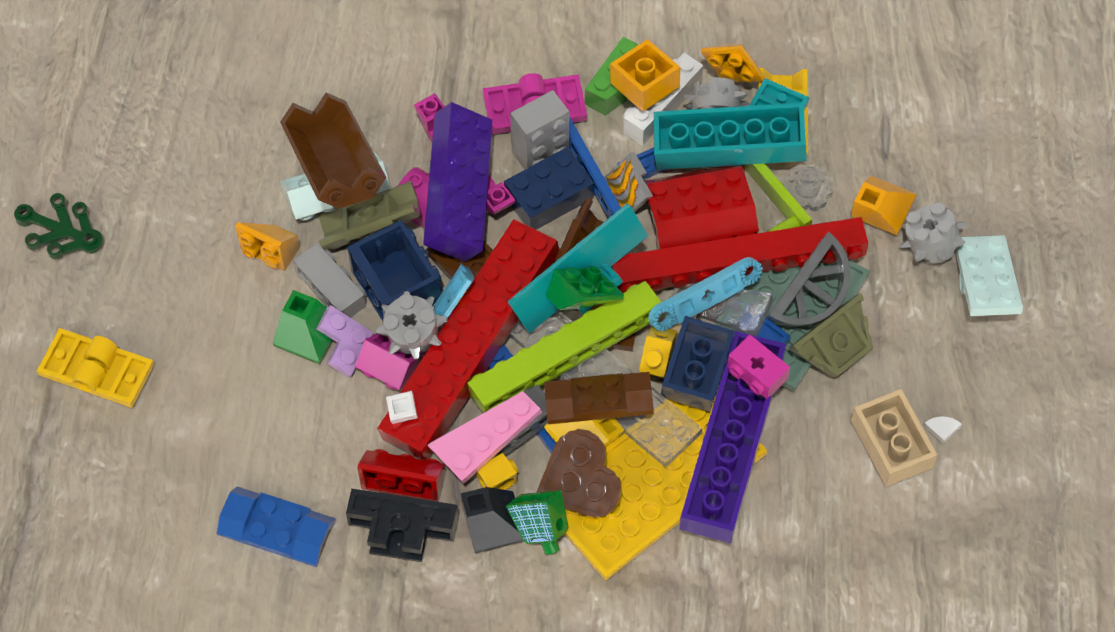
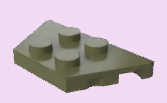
(837, 339)

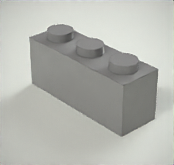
(329, 281)

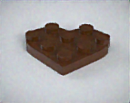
(581, 475)

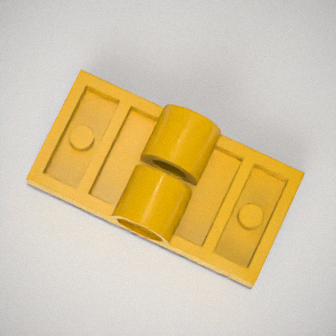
(95, 367)

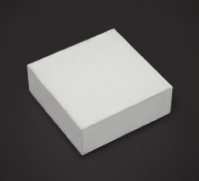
(401, 407)

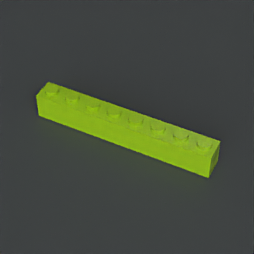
(565, 348)

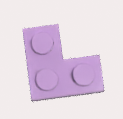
(349, 339)

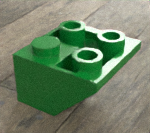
(581, 288)
(298, 326)

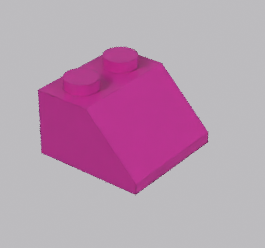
(378, 363)

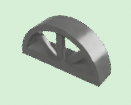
(801, 279)

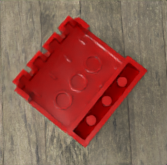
(702, 206)

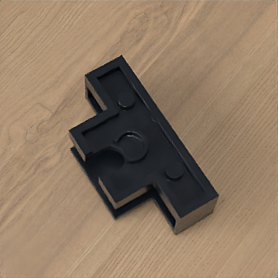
(400, 523)

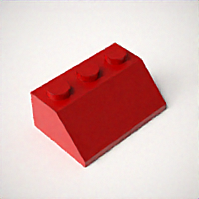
(401, 475)

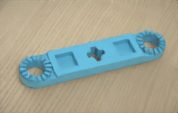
(691, 301)

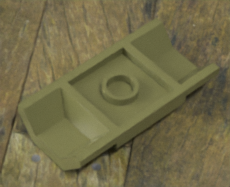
(369, 215)

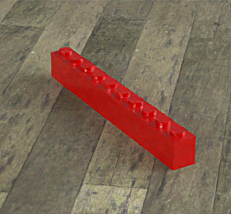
(772, 249)

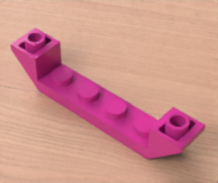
(497, 194)

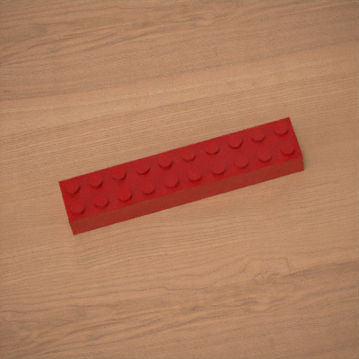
(470, 338)

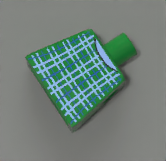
(540, 518)

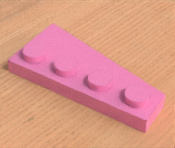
(480, 439)

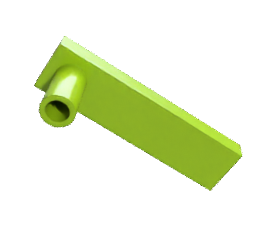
(780, 196)

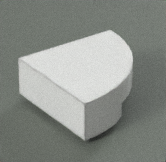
(942, 427)

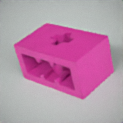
(758, 367)

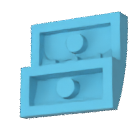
(453, 292)

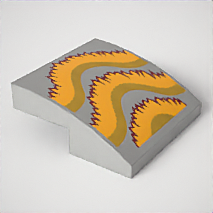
(627, 182)

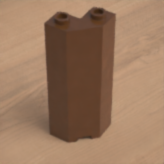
(333, 152)

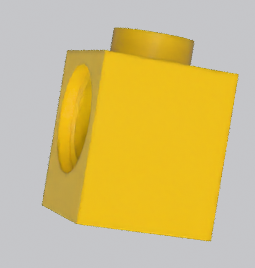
(498, 473)

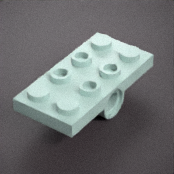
(988, 276)

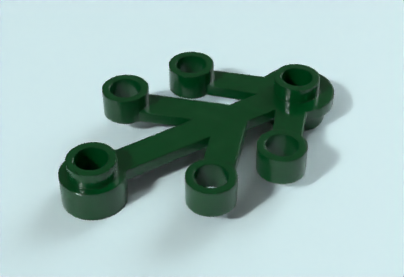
(60, 229)

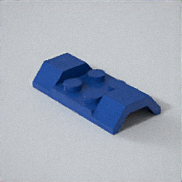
(274, 525)

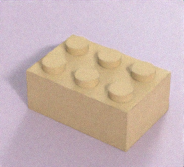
(893, 437)

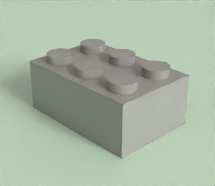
(539, 129)

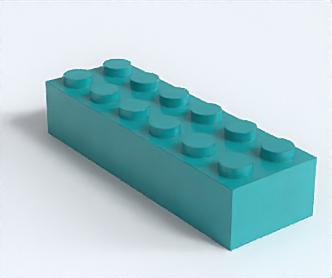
(729, 136)

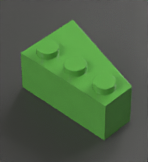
(600, 92)

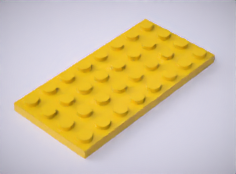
(648, 504)

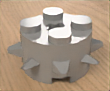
(716, 94)
(933, 233)
(411, 338)

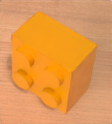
(645, 75)

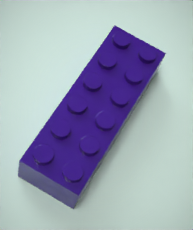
(458, 182)

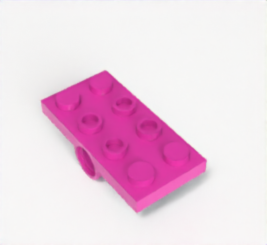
(507, 98)

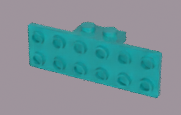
(599, 249)

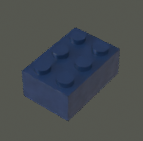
(549, 189)
(697, 363)

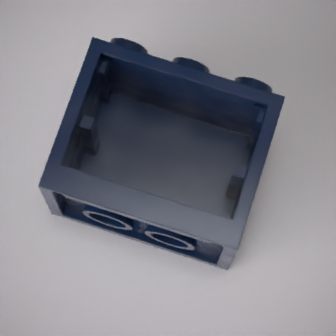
(391, 264)

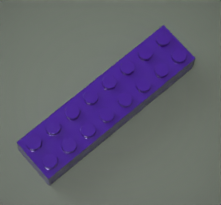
(727, 453)

